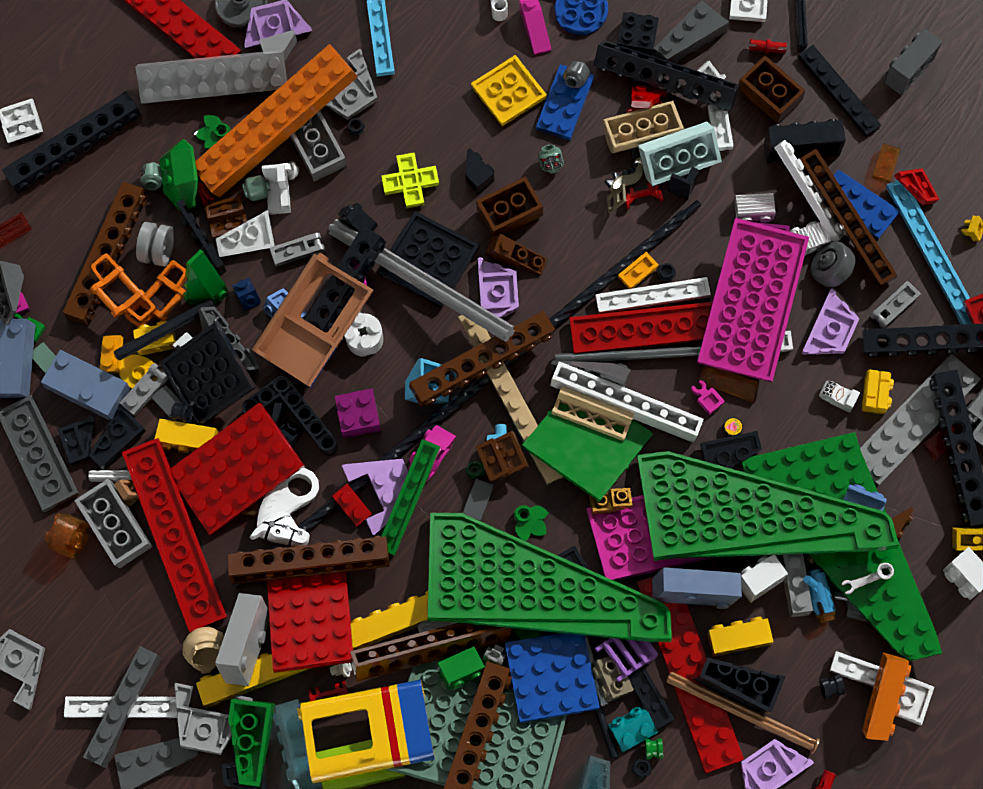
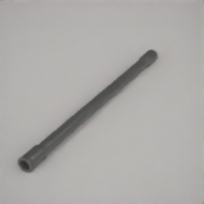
(629, 355)

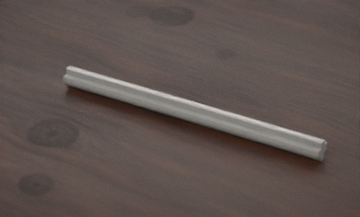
(430, 285)

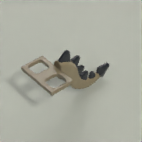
(620, 181)

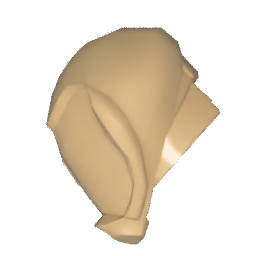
(202, 648)

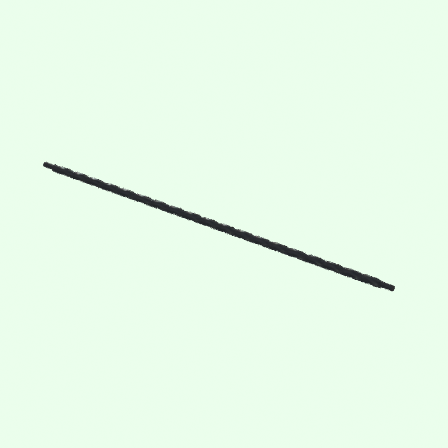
(468, 392)

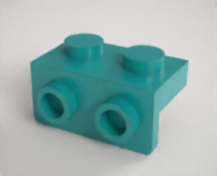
(632, 728)

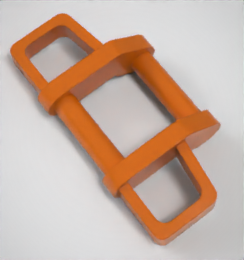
(119, 273)
(161, 280)

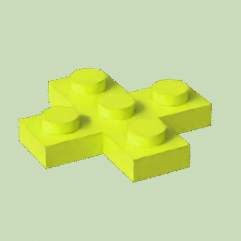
(410, 180)

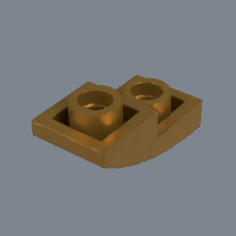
(614, 501)

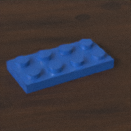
(563, 106)
(872, 209)

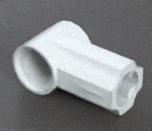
(499, 15)

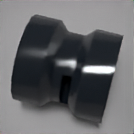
(834, 686)

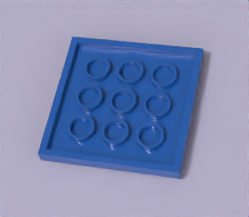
(551, 676)

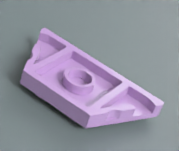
(273, 20)
(497, 288)
(832, 328)
(772, 766)

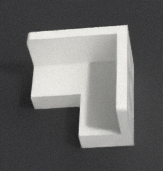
(279, 196)

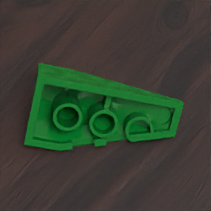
(203, 281)
(250, 732)

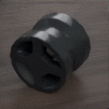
(182, 412)

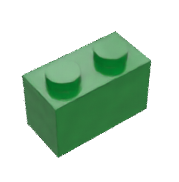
(461, 668)

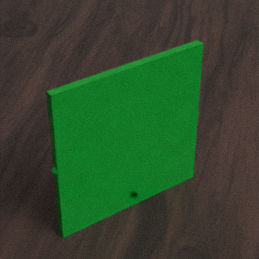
(585, 455)

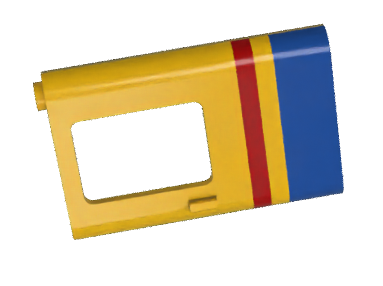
(396, 724)

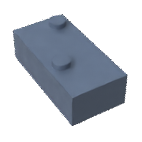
(16, 358)
(85, 385)
(697, 587)

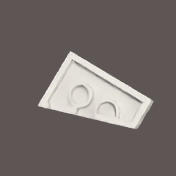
(248, 237)

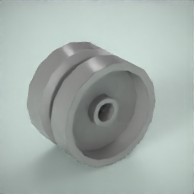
(155, 244)

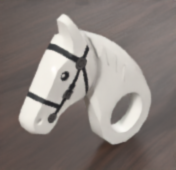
(274, 513)

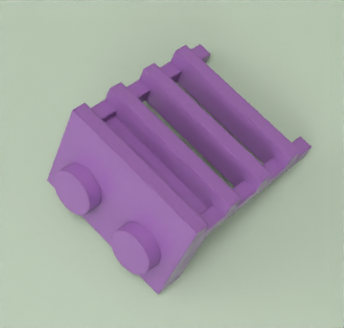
(643, 649)

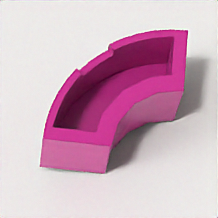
(441, 438)

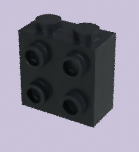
(638, 32)

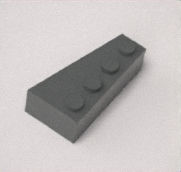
(691, 33)

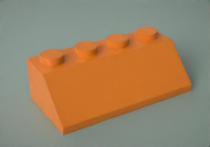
(885, 697)

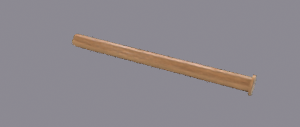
(743, 712)

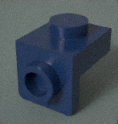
(246, 294)

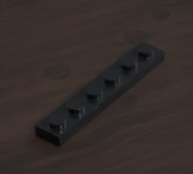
(839, 91)

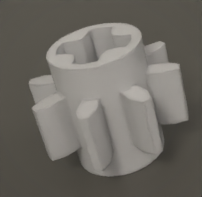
(495, 655)

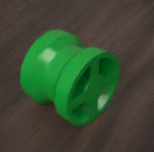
(654, 748)

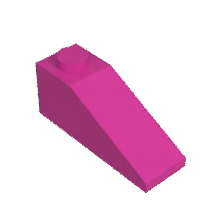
(535, 26)

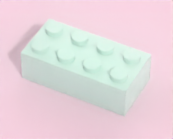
(679, 153)

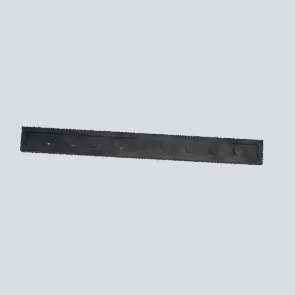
(639, 679)

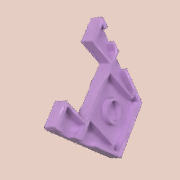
(387, 480)

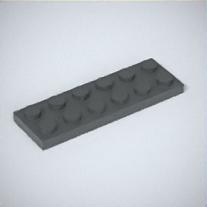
(38, 453)

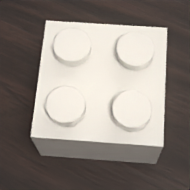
(966, 573)
(762, 577)

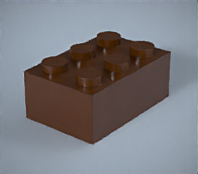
(771, 89)
(509, 207)

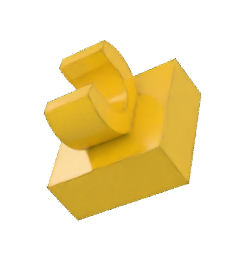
(975, 228)

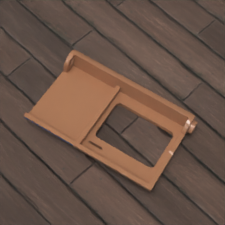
(294, 342)

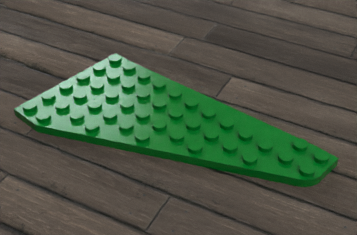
(725, 512)
(509, 583)
(888, 605)

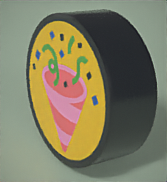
(733, 427)

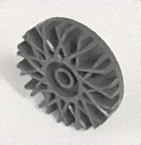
(236, 12)

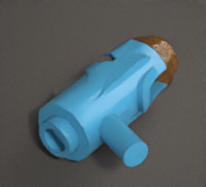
(820, 596)

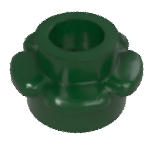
(475, 465)

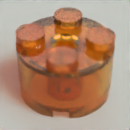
(67, 535)

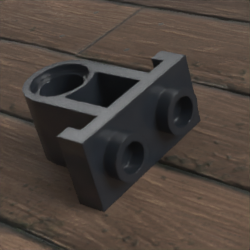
(356, 217)

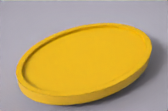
(134, 368)

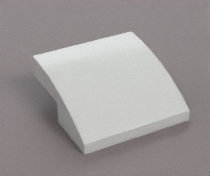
(20, 120)

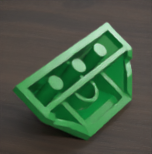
(179, 174)

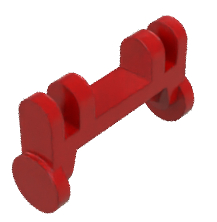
(642, 193)
(337, 692)

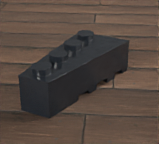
(741, 684)

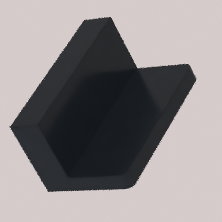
(682, 186)

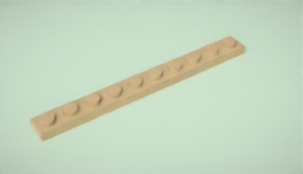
(509, 395)

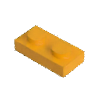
(638, 270)
(108, 361)

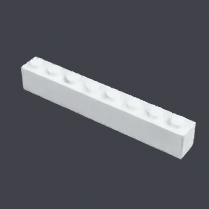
(644, 408)

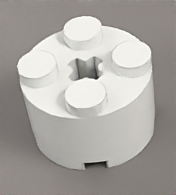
(368, 343)

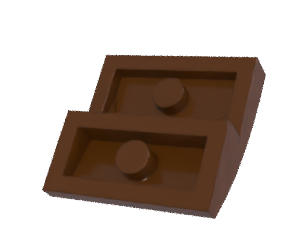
(225, 216)
(502, 456)

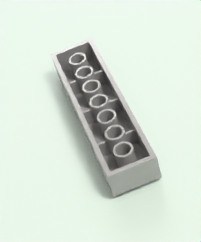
(211, 76)

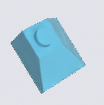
(420, 368)

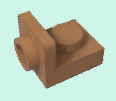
(127, 491)

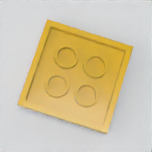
(508, 90)

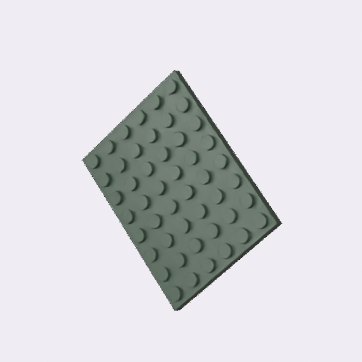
(516, 757)

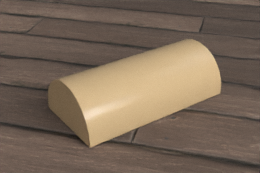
(641, 126)

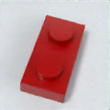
(351, 504)

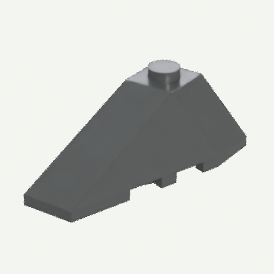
(10, 288)
(208, 316)
(611, 372)

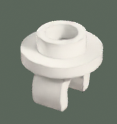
(291, 170)
(339, 669)

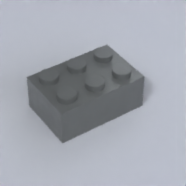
(913, 61)

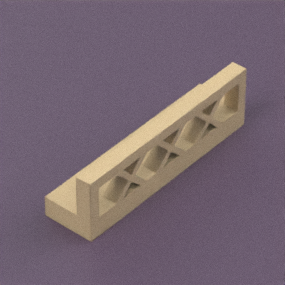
(593, 407)

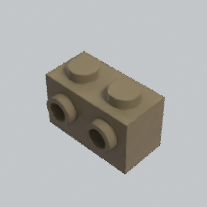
(605, 673)

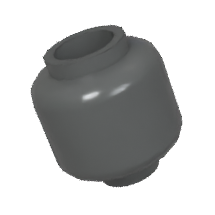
(576, 74)

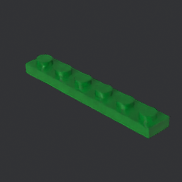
(410, 494)

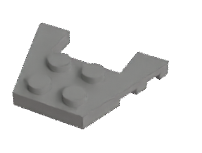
(358, 94)
(23, 661)
(201, 728)

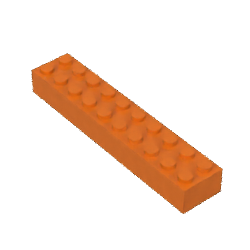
(274, 121)

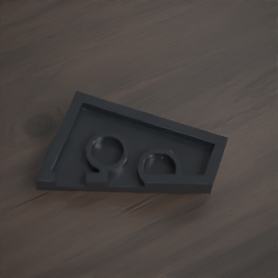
(120, 434)
(731, 450)

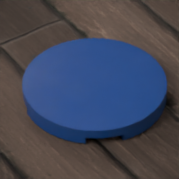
(581, 16)

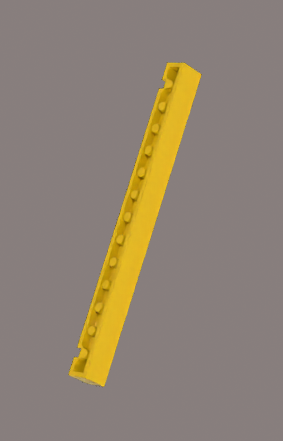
(365, 632)

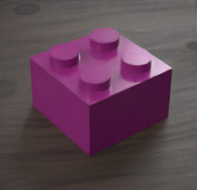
(357, 413)

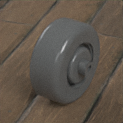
(832, 264)

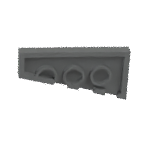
(146, 763)

